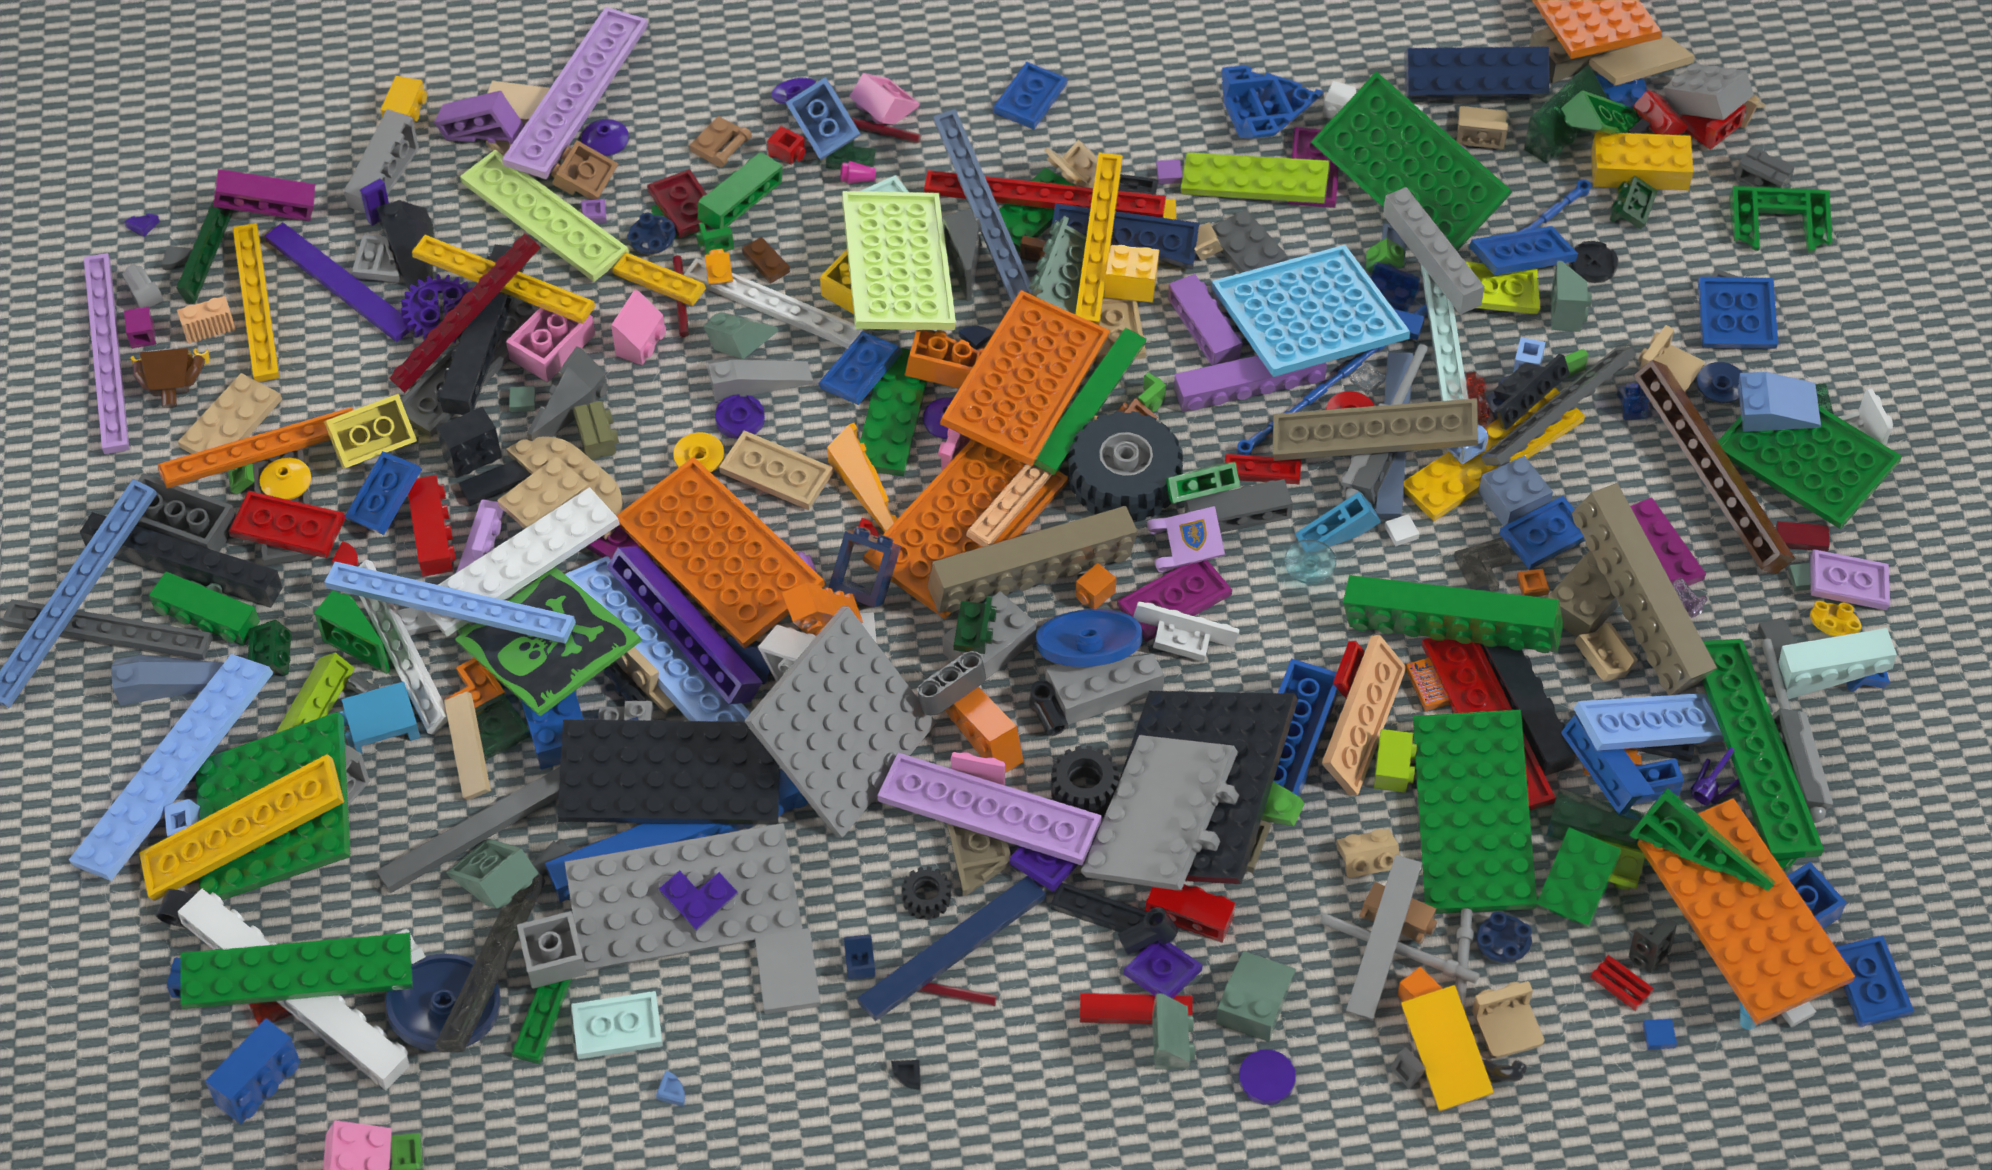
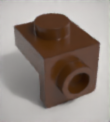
(1031, 248)

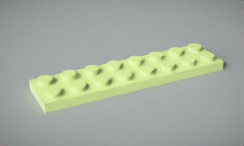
(544, 216)

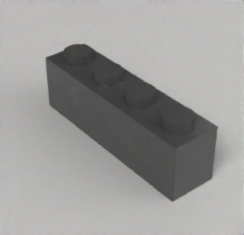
(1247, 505)

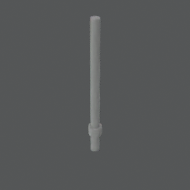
(1464, 938)
(1450, 967)

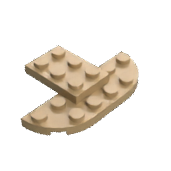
(557, 476)

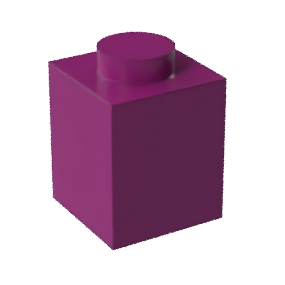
(140, 327)

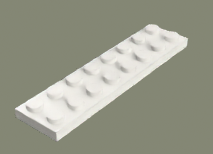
(531, 552)

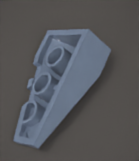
(158, 677)

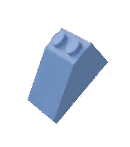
(823, 118)
(1777, 402)

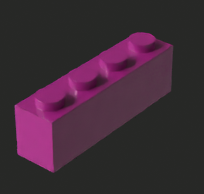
(264, 195)

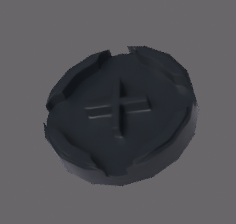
(1595, 262)

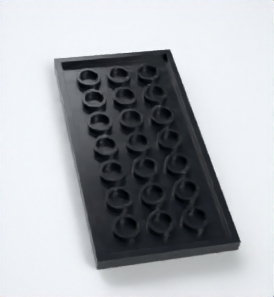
(666, 773)

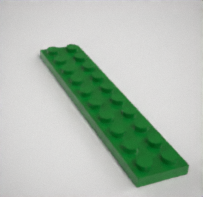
(1759, 753)

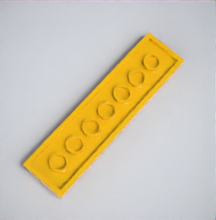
(1449, 483)
(241, 827)

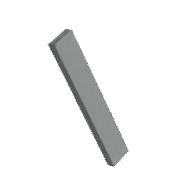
(1384, 937)

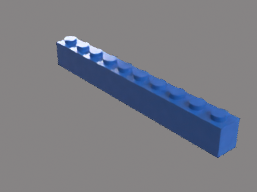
(661, 833)

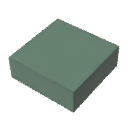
(522, 399)
(1800, 576)

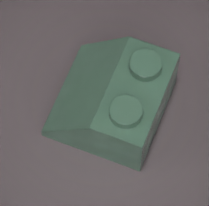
(1568, 299)
(737, 334)

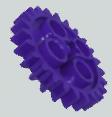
(418, 311)

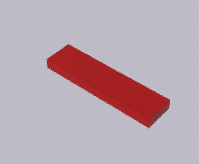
(1122, 1007)

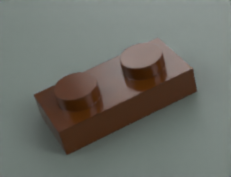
(766, 260)

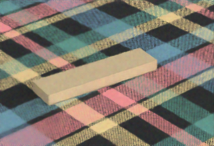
(467, 745)

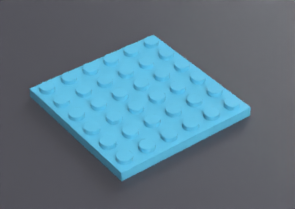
(1310, 310)

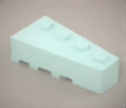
(1834, 661)

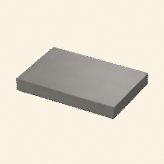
(787, 971)

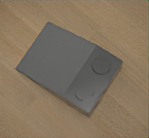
(962, 247)

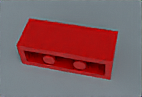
(1195, 910)

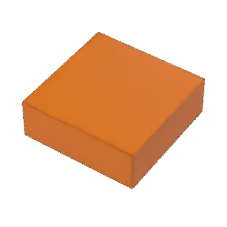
(1533, 583)

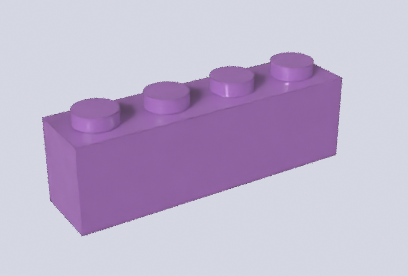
(1204, 320)

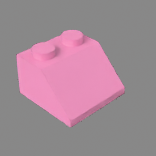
(882, 99)
(637, 329)

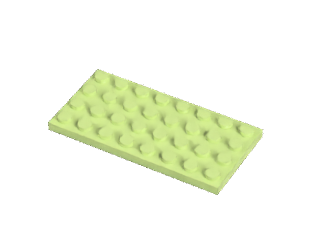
(898, 261)

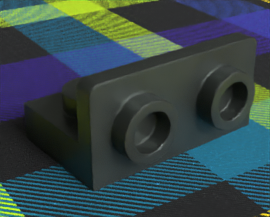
(1650, 949)

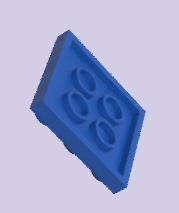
(1737, 312)

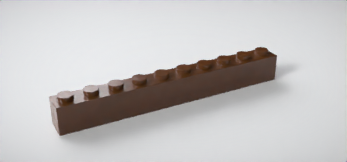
(1714, 467)

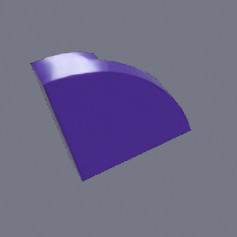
(142, 224)

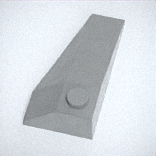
(755, 375)

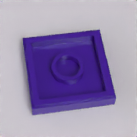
(1163, 969)

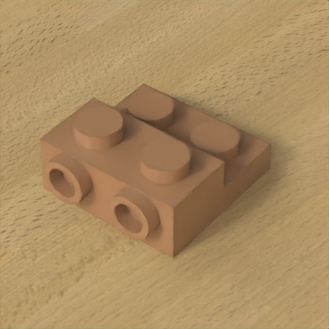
(583, 171)

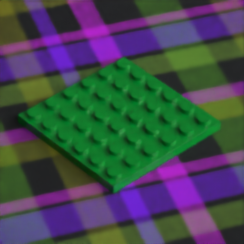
(249, 767)

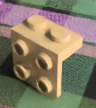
(1076, 165)
(1681, 364)
(1507, 1020)

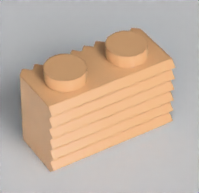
(206, 319)

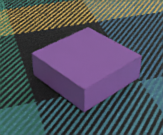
(1169, 171)
(594, 210)

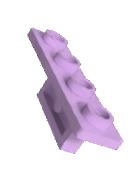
(483, 532)

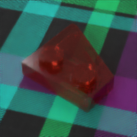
(1477, 389)

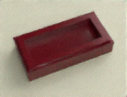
(1804, 535)

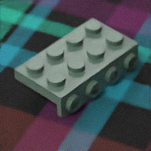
(1060, 267)

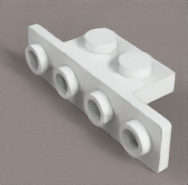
(1184, 633)

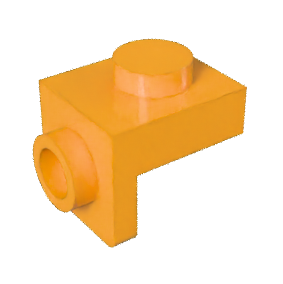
(718, 267)

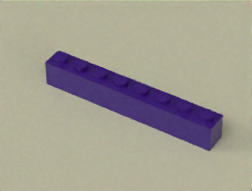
(684, 625)

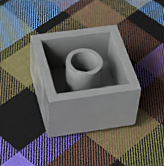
(551, 949)

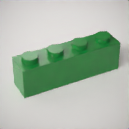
(740, 191)
(203, 608)

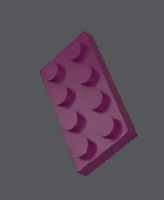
(1667, 544)

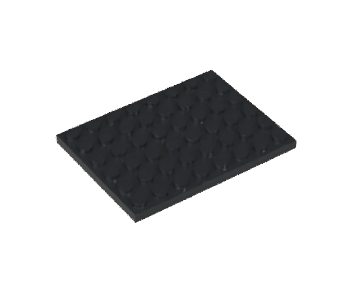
(1258, 730)

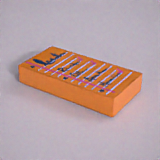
(1427, 684)

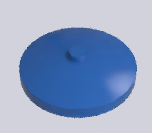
(1089, 637)

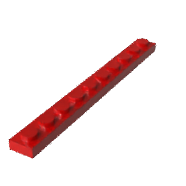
(1044, 194)

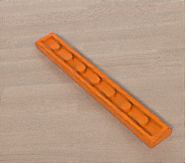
(246, 451)

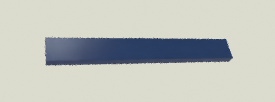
(951, 948)

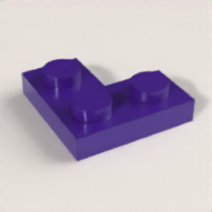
(695, 904)

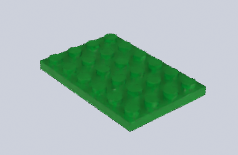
(1819, 468)

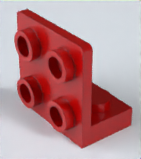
(1713, 131)

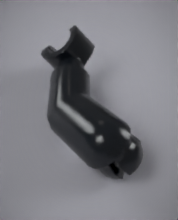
(1505, 1072)

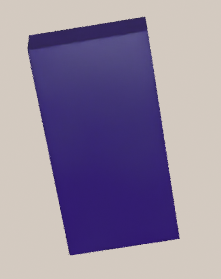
(372, 197)

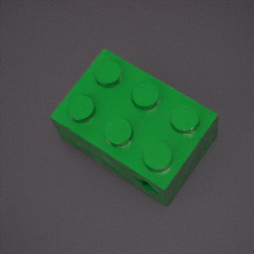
(1579, 877)

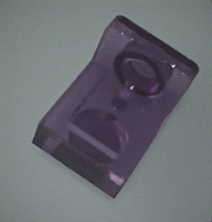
(1689, 600)

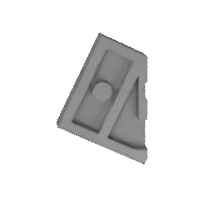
(375, 260)

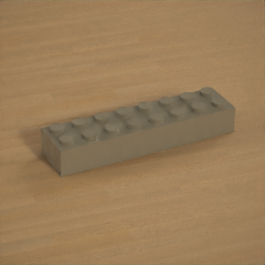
(1032, 559)
(1643, 590)

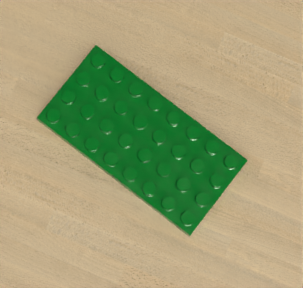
(1394, 145)
(1474, 812)

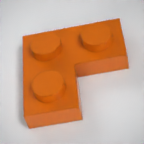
(478, 681)

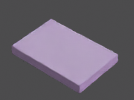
(1849, 579)

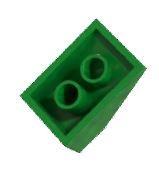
(348, 630)

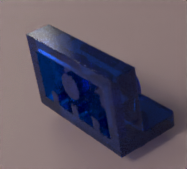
(1396, 286)

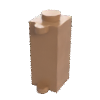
(1418, 921)

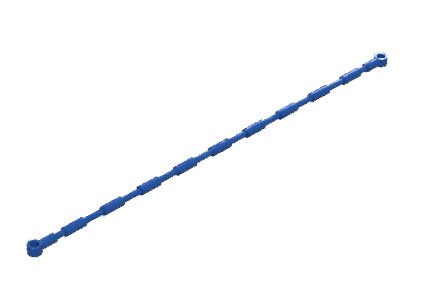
(1357, 361)

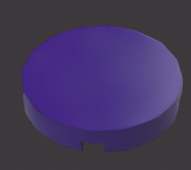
(739, 415)
(1267, 1077)

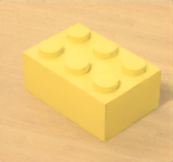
(370, 431)

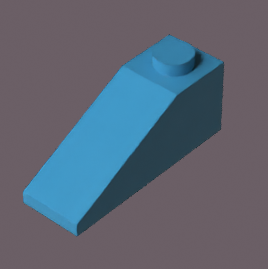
(1342, 523)

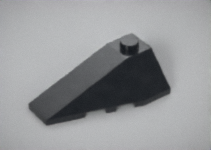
(404, 228)

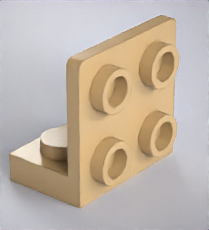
(1482, 127)

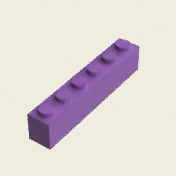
(1237, 382)

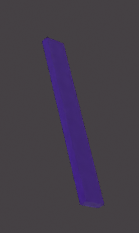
(338, 281)

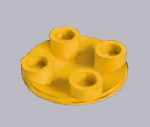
(1835, 619)

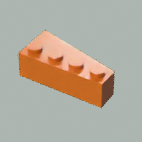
(987, 728)

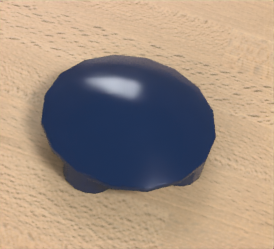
(651, 234)
(1504, 938)

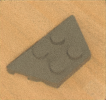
(977, 857)

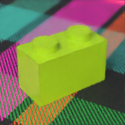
(1393, 761)

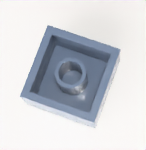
(1514, 490)

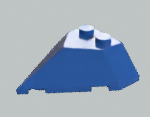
(1262, 103)

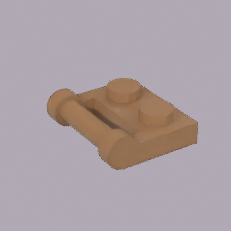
(716, 137)

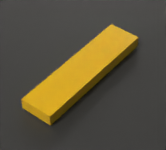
(659, 279)

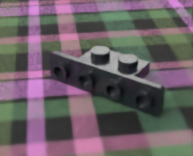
(1527, 388)

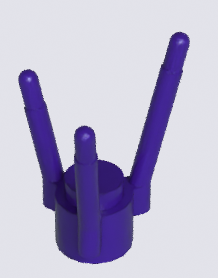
(1706, 789)

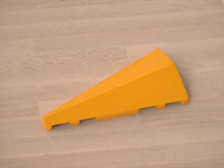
(857, 472)

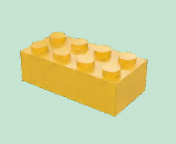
(1656, 159)

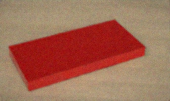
(287, 524)

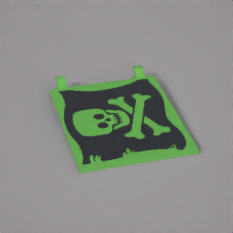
(544, 669)

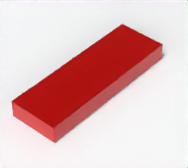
(1265, 468)

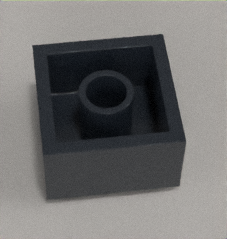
(469, 442)

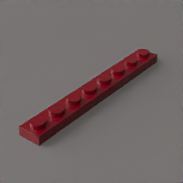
(464, 313)

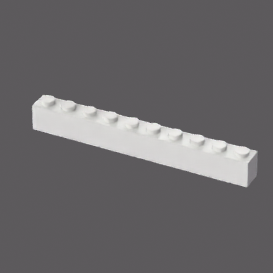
(326, 1016)

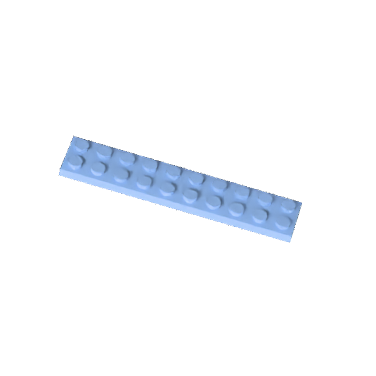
(677, 674)
(170, 767)

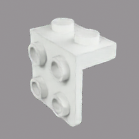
(1871, 418)

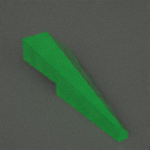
(1681, 830)

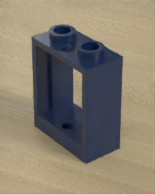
(871, 597)

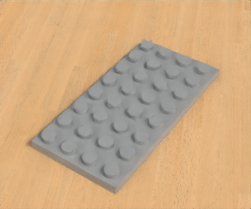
(629, 921)

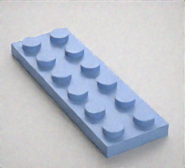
(1649, 721)

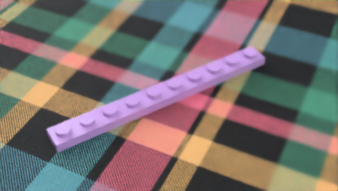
(106, 354)

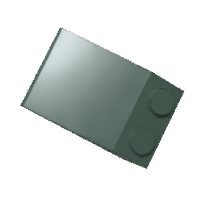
(494, 872)
(1255, 996)
(1171, 1034)

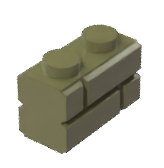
(595, 431)

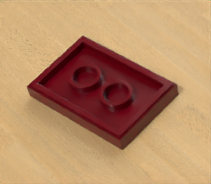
(678, 200)

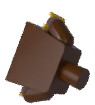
(169, 372)

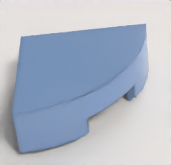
(671, 1090)

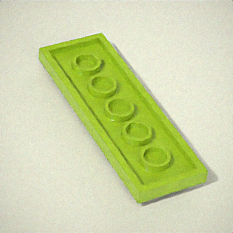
(1255, 177)

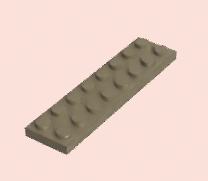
(1375, 429)

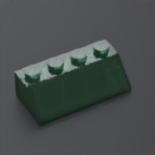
(1547, 127)
(1593, 818)

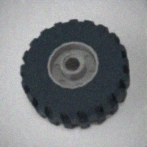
(1124, 463)

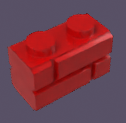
(1659, 114)

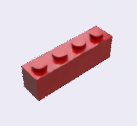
(429, 526)

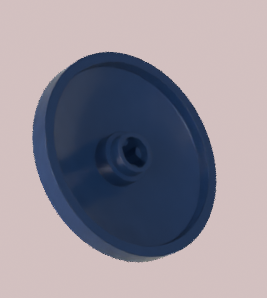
(421, 1012)

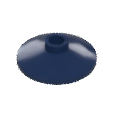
(1719, 382)

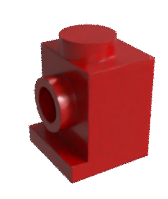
(786, 145)

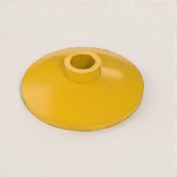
(701, 446)
(289, 485)

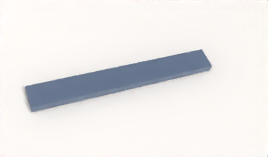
(1390, 496)

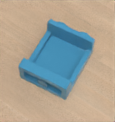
(379, 716)

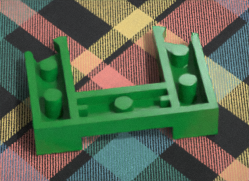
(1811, 203)

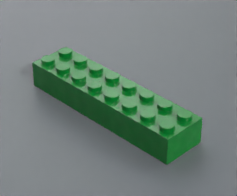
(1453, 614)

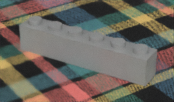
(1433, 250)

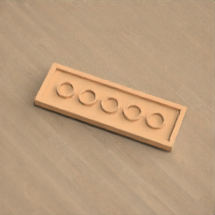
(1364, 715)

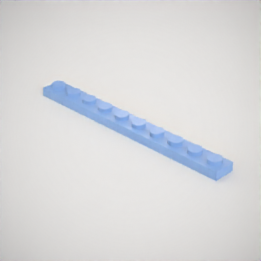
(450, 602)

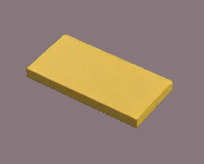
(1447, 1048)

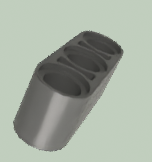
(951, 683)

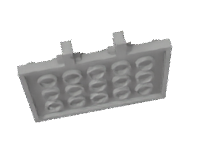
(1162, 812)

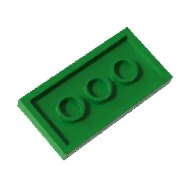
(1030, 220)

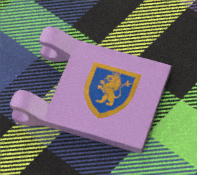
(1191, 536)

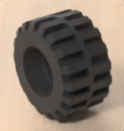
(1084, 764)

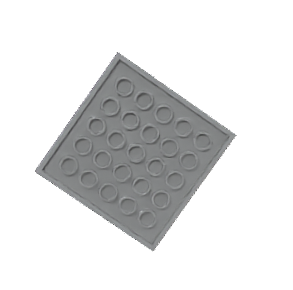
(840, 721)

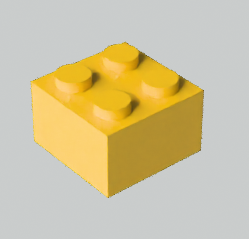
(1131, 273)

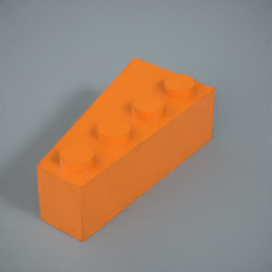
(940, 358)
(814, 607)

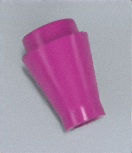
(856, 173)

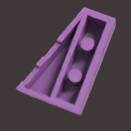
(479, 117)

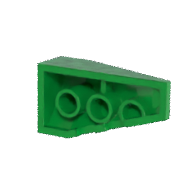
(1599, 114)

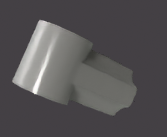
(142, 289)

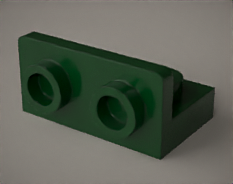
(1633, 202)
(973, 626)
(271, 646)

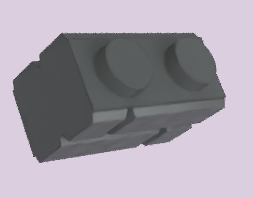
(1764, 170)

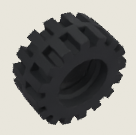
(929, 907)

